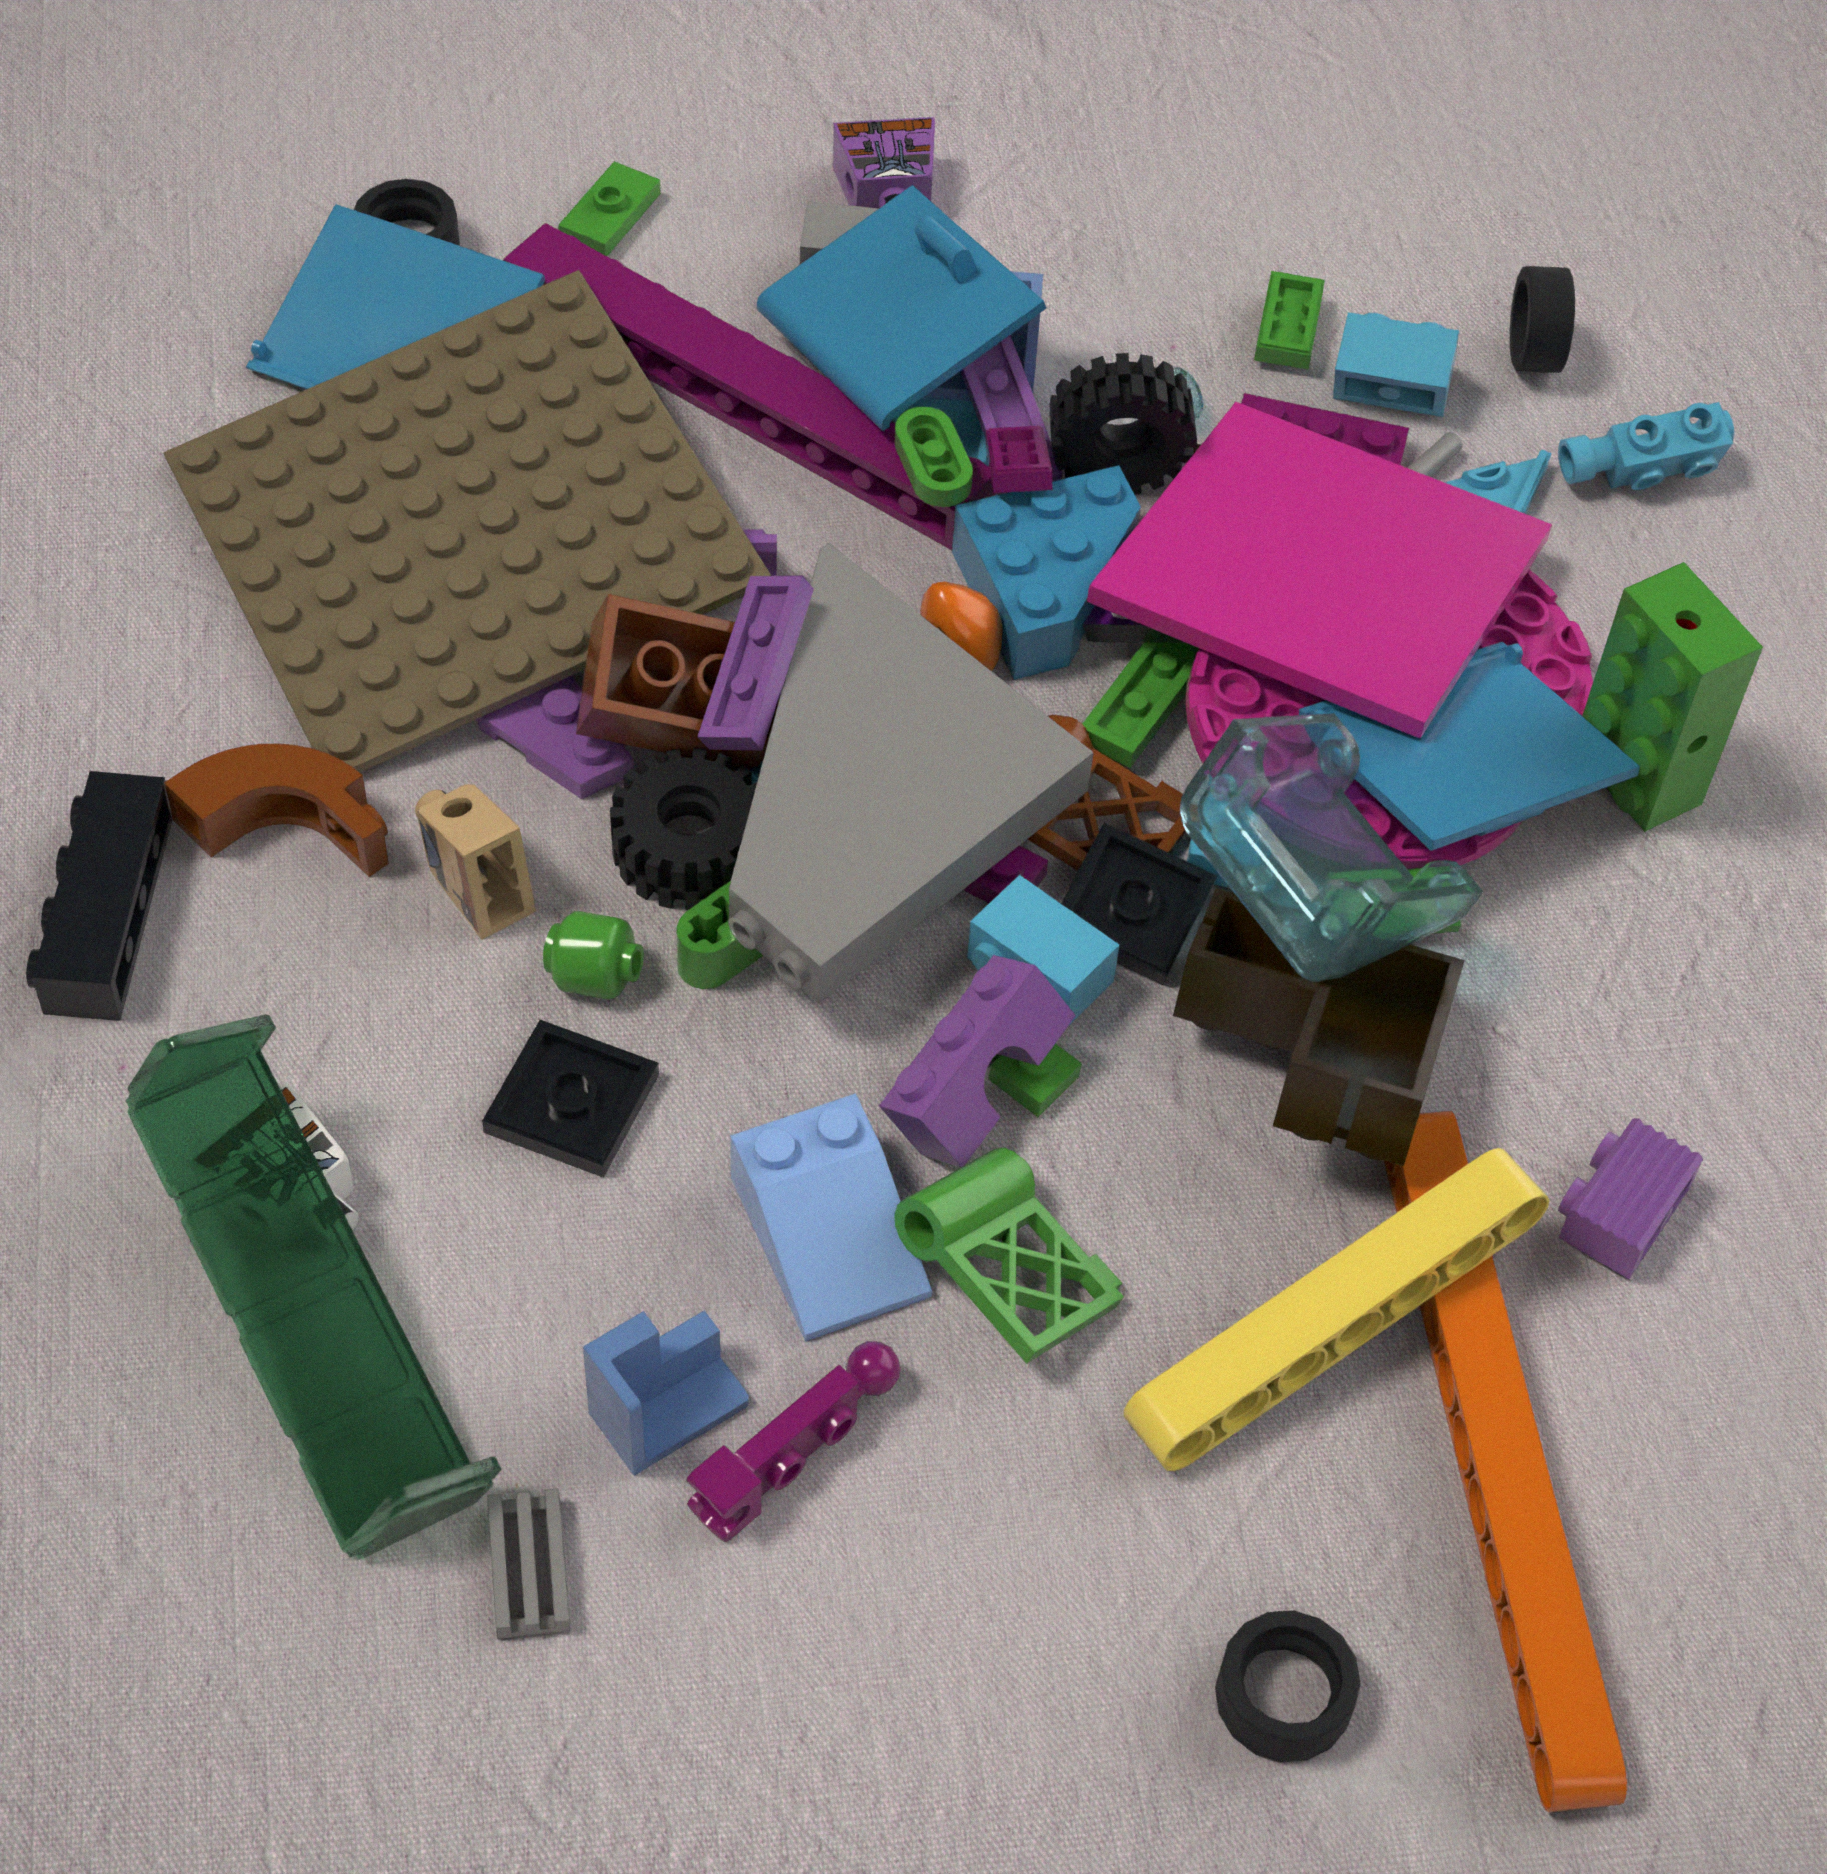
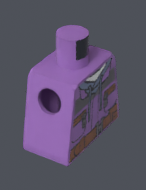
(883, 158)

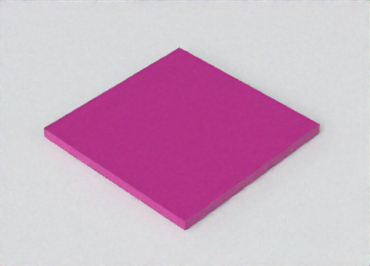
(1322, 567)

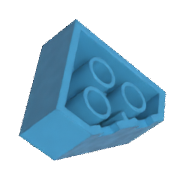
(1039, 557)

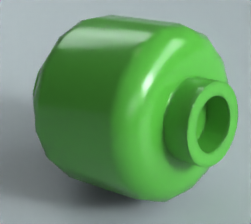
(592, 955)

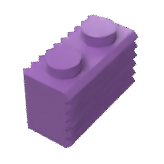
(1628, 1197)

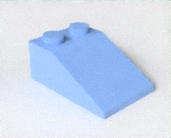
(827, 1216)

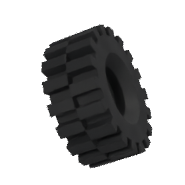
(1118, 390)
(674, 862)

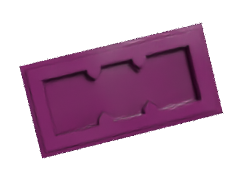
(1018, 459)

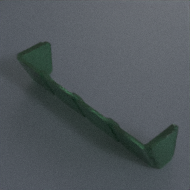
(300, 1289)

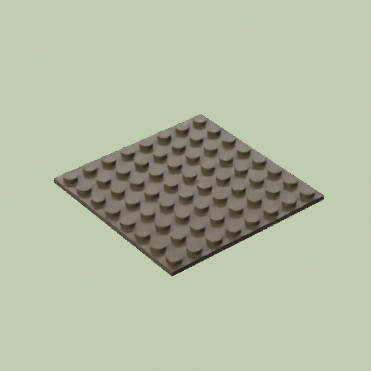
(458, 520)

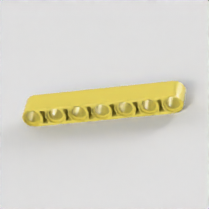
(1335, 1309)

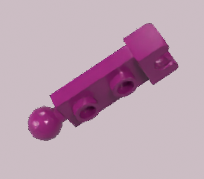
(733, 1484)

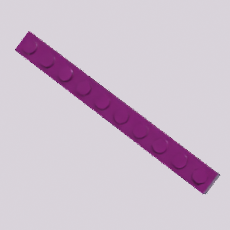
(748, 384)

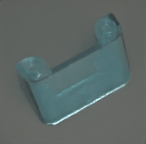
(1303, 856)

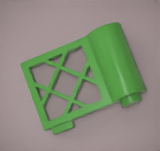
(989, 1203)

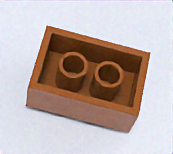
(654, 677)

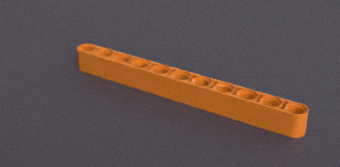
(1515, 1513)

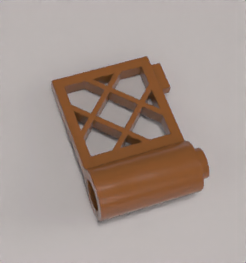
(1146, 798)

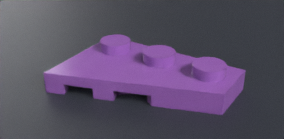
(545, 730)

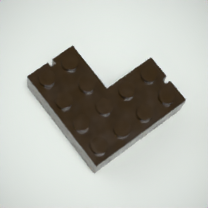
(1355, 1040)

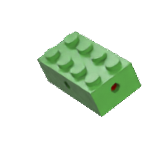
(1670, 691)

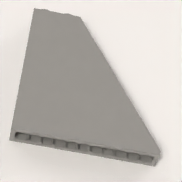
(884, 783)

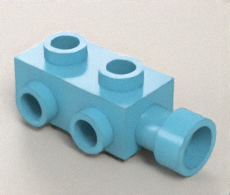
(1646, 459)

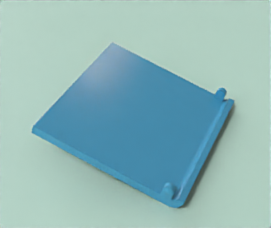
(373, 292)
(898, 306)
(1488, 757)

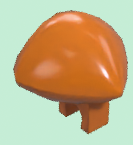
(966, 619)

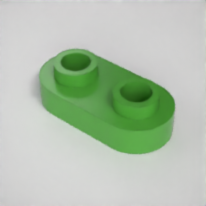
(933, 456)

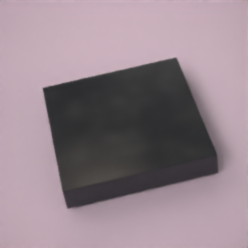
(1139, 899)
(571, 1098)

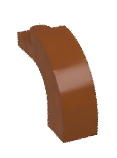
(277, 785)

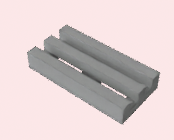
(524, 1508)

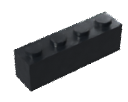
(101, 896)

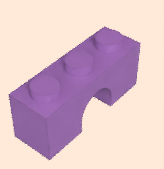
(941, 1093)

